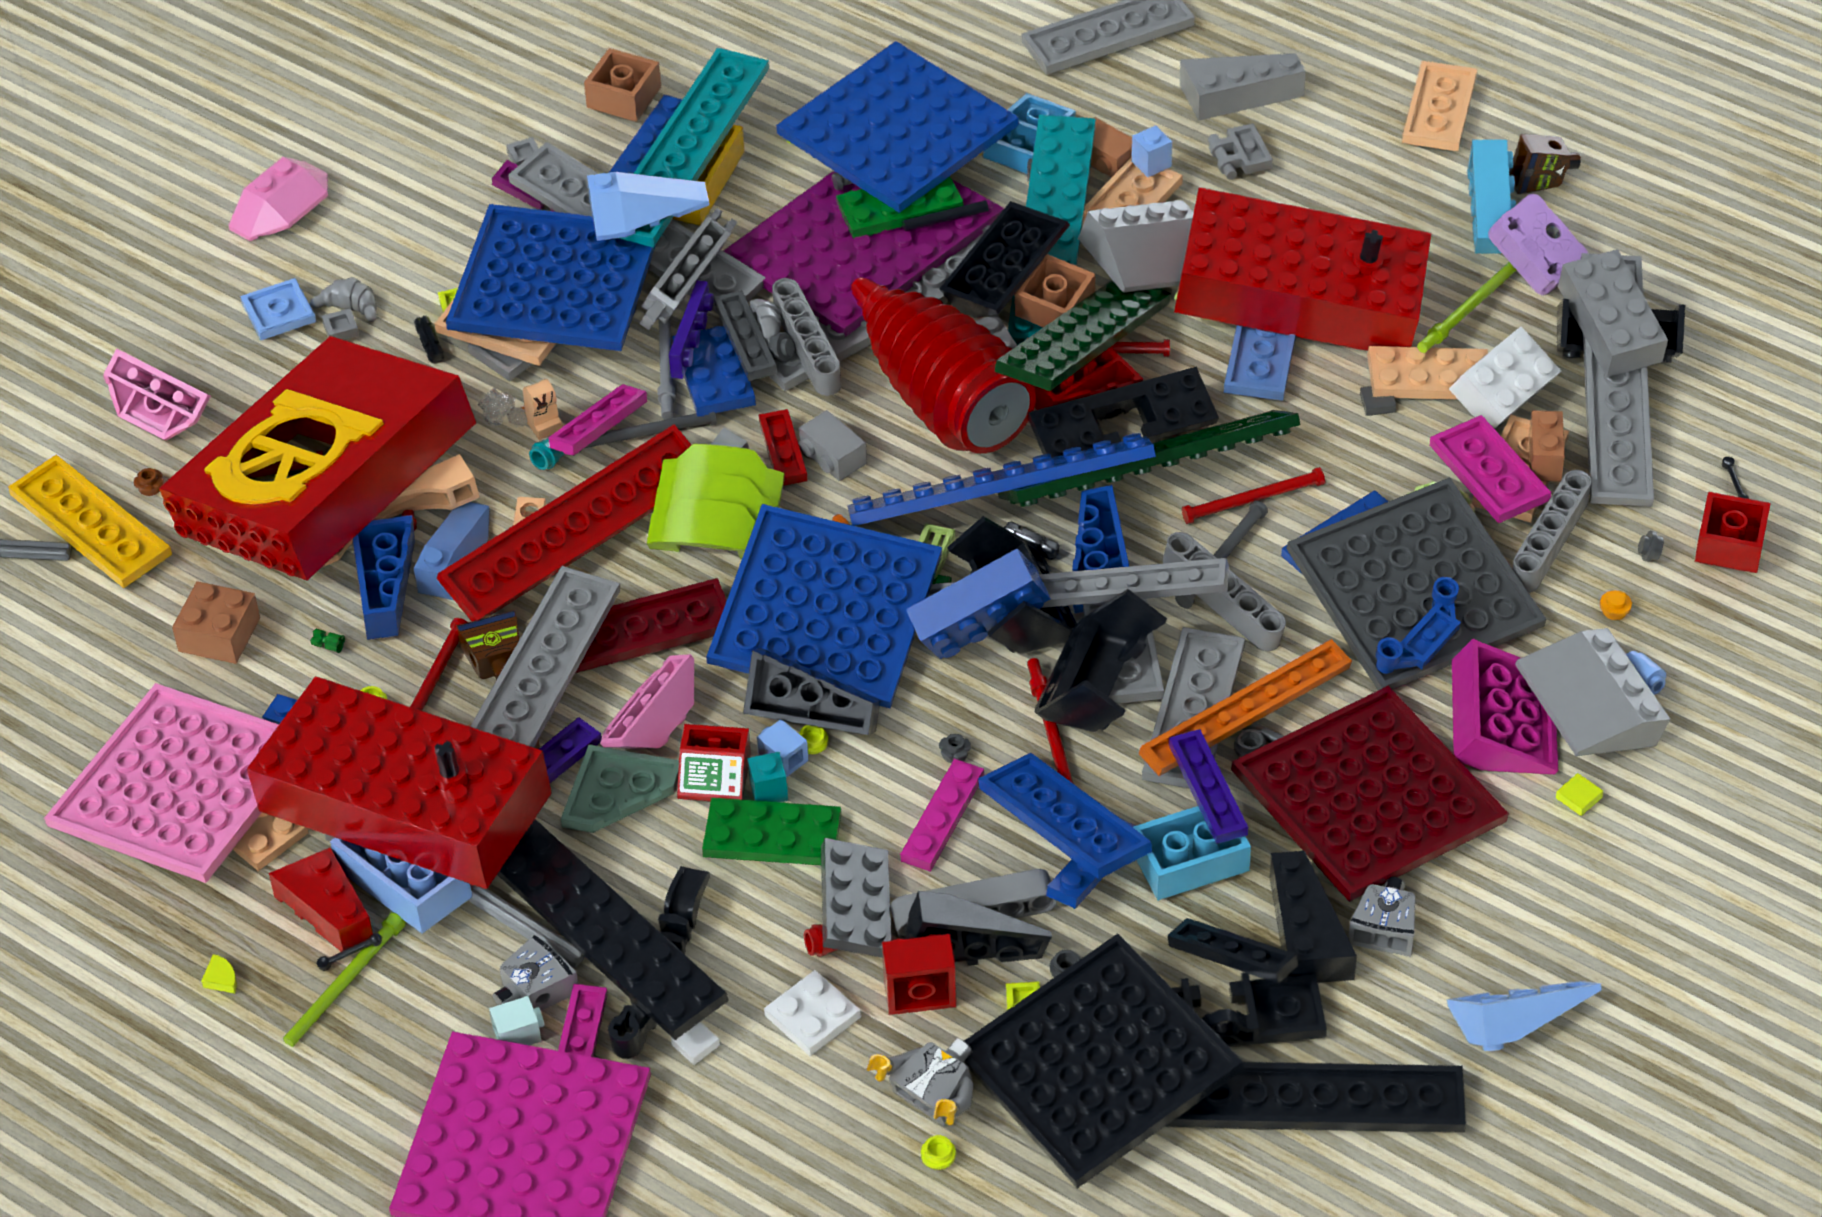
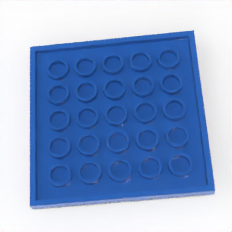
(897, 126)
(549, 280)
(826, 600)

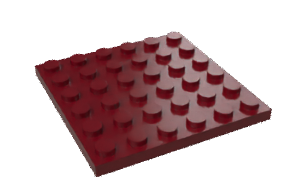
(1369, 792)

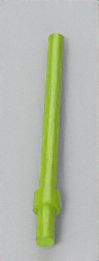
(1440, 331)
(391, 926)

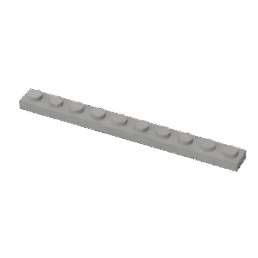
(1143, 580)

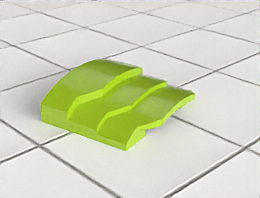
(711, 498)

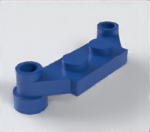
(1427, 636)

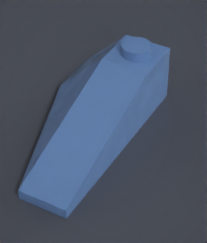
(456, 537)

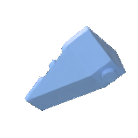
(630, 201)
(1503, 1019)

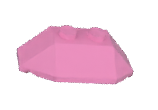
(278, 198)
(152, 397)
(654, 707)

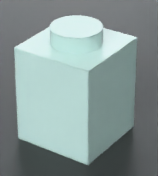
(517, 1021)

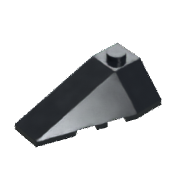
(975, 930)

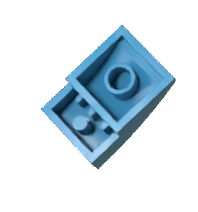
(1019, 144)

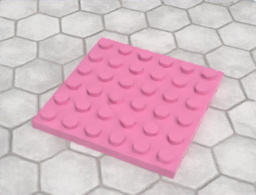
(169, 784)

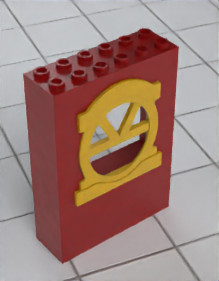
(384, 430)

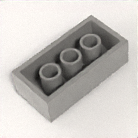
(1612, 313)

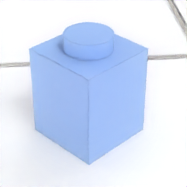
(1151, 151)
(787, 741)

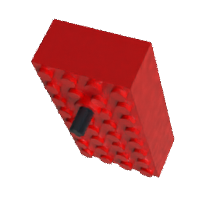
(1302, 272)
(400, 781)

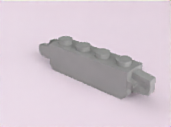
(686, 269)

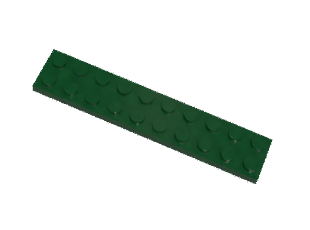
(1080, 335)
(1167, 454)

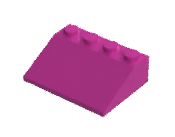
(1498, 715)

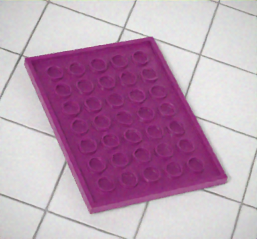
(816, 249)

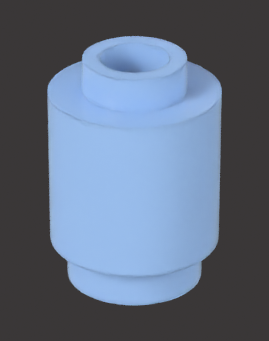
(1650, 672)

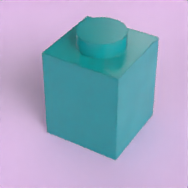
(768, 778)

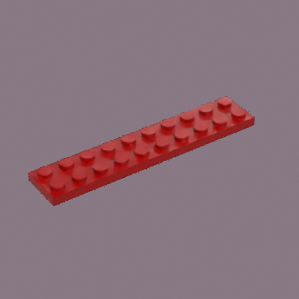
(561, 530)

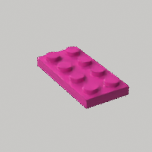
(1490, 469)

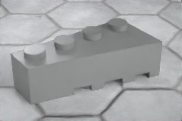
(1240, 82)

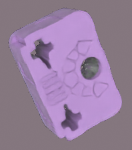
(1535, 243)

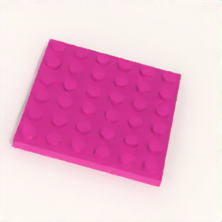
(520, 1133)

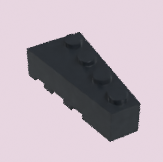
(802, 696)
(1308, 920)

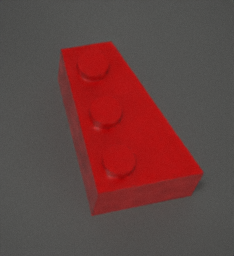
(1100, 375)
(323, 897)

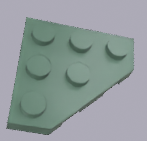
(615, 786)

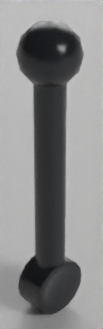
(1728, 463)
(324, 962)

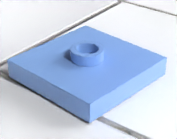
(278, 309)

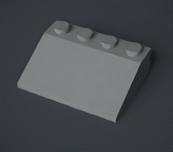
(1139, 243)
(1594, 694)

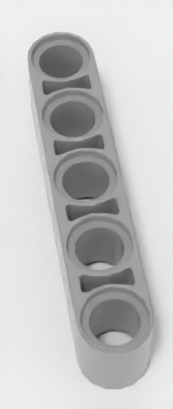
(809, 339)
(1552, 529)
(1239, 605)
(1011, 894)

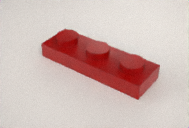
(783, 446)

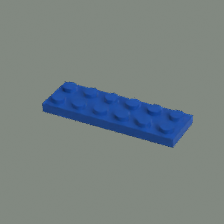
(1065, 815)

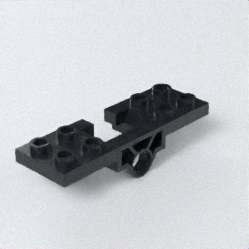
(1165, 405)
(1273, 1010)

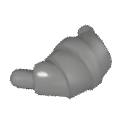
(348, 294)
(767, 317)

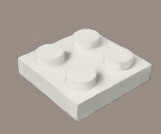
(812, 1013)

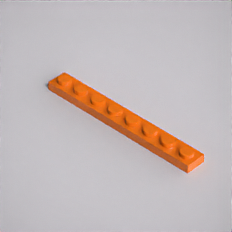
(1252, 702)

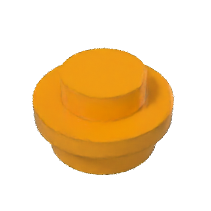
(1615, 604)

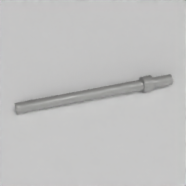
(666, 390)

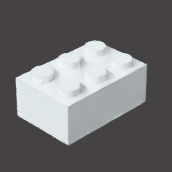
(1505, 378)

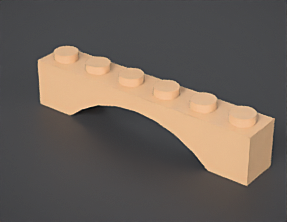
(439, 487)

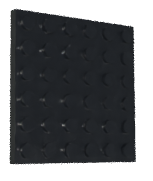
(1099, 1060)

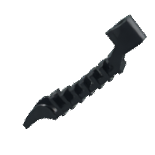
(676, 925)

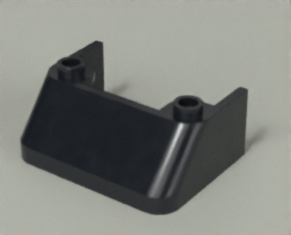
(1571, 336)
(1025, 626)
(1092, 661)

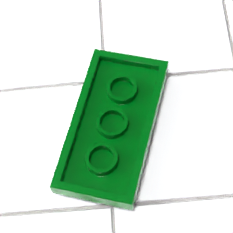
(870, 216)
(769, 831)

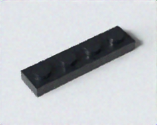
(1232, 950)

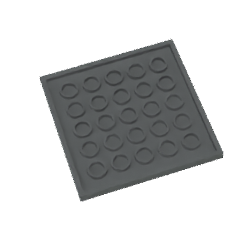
(1381, 572)

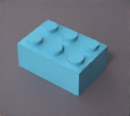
(1187, 854)

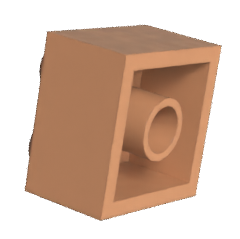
(622, 84)
(1052, 290)
(216, 622)

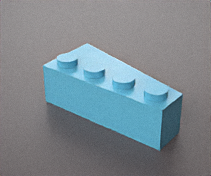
(1489, 189)

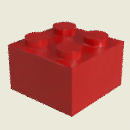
(1732, 532)
(919, 974)

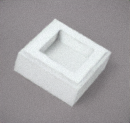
(696, 1043)

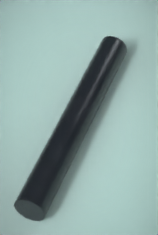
(945, 215)

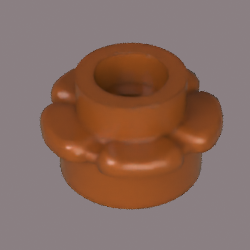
(149, 481)

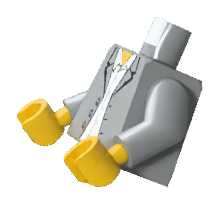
(930, 1079)

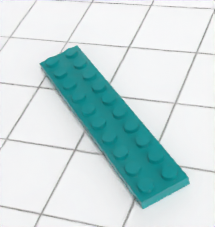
(700, 125)
(1058, 189)

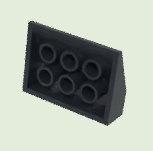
(1002, 260)

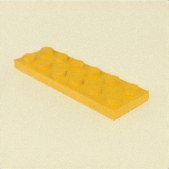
(90, 521)

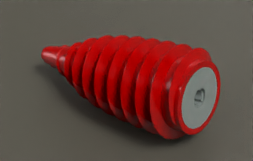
(944, 368)

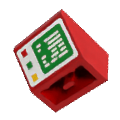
(713, 762)

